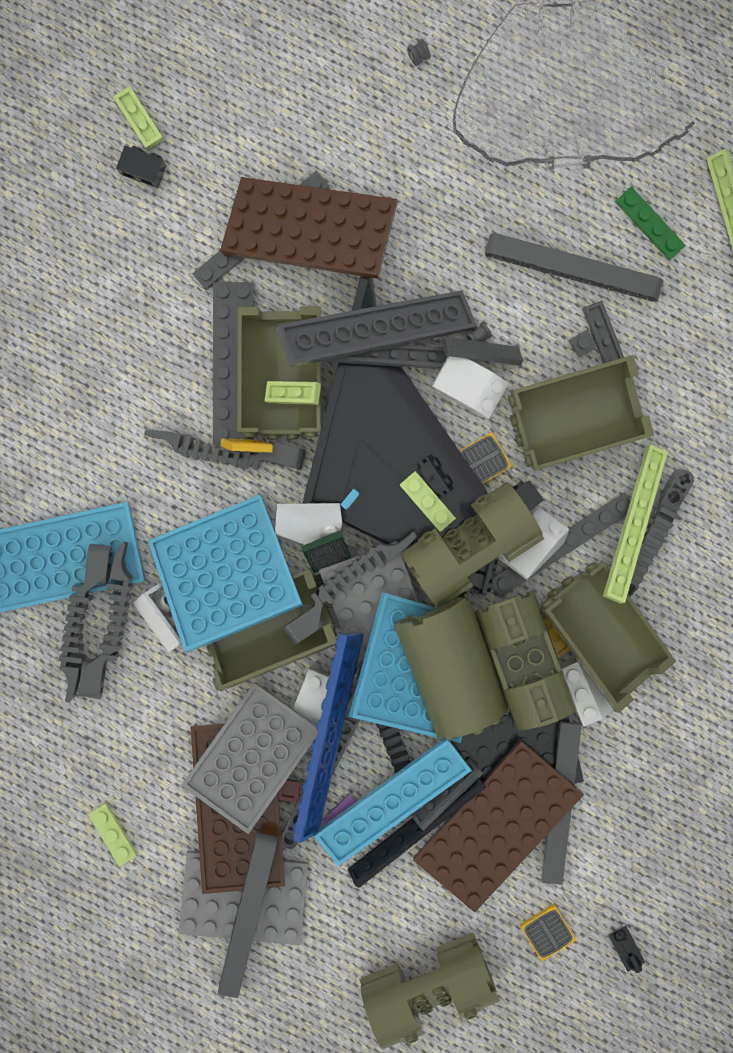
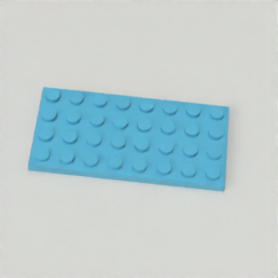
(50, 555)

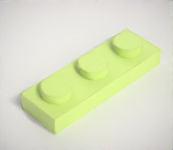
(138, 118)
(292, 392)
(427, 501)
(113, 834)

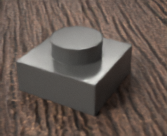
(582, 343)

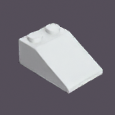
(470, 385)
(307, 521)
(554, 537)
(311, 695)

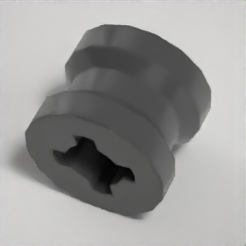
(418, 52)

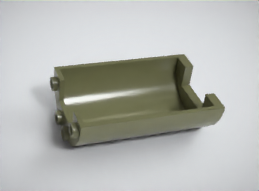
(263, 360)
(578, 414)
(605, 636)
(267, 644)
(453, 669)

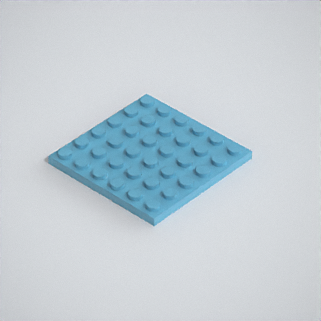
(224, 573)
(386, 685)

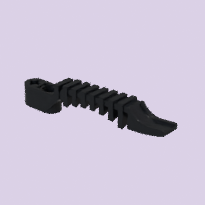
(391, 740)

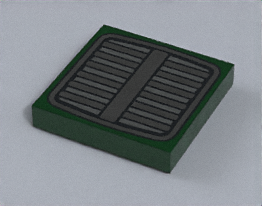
(326, 551)

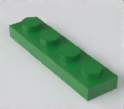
(650, 223)

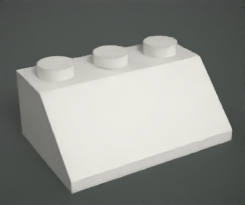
(157, 613)
(588, 699)

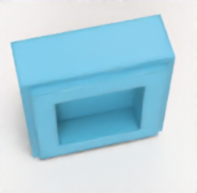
(351, 497)

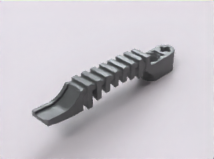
(281, 453)
(662, 523)
(97, 571)
(312, 618)
(94, 670)

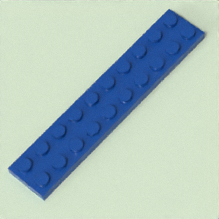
(328, 735)

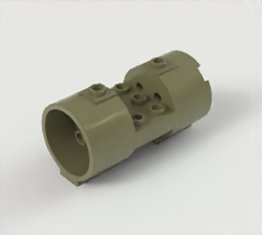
(498, 528)
(526, 661)
(396, 1003)

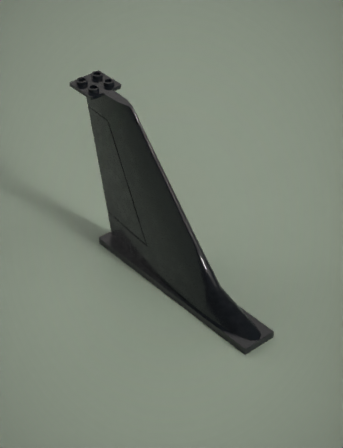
(373, 442)

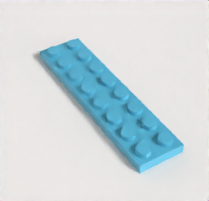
(392, 801)

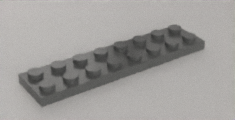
(226, 300)

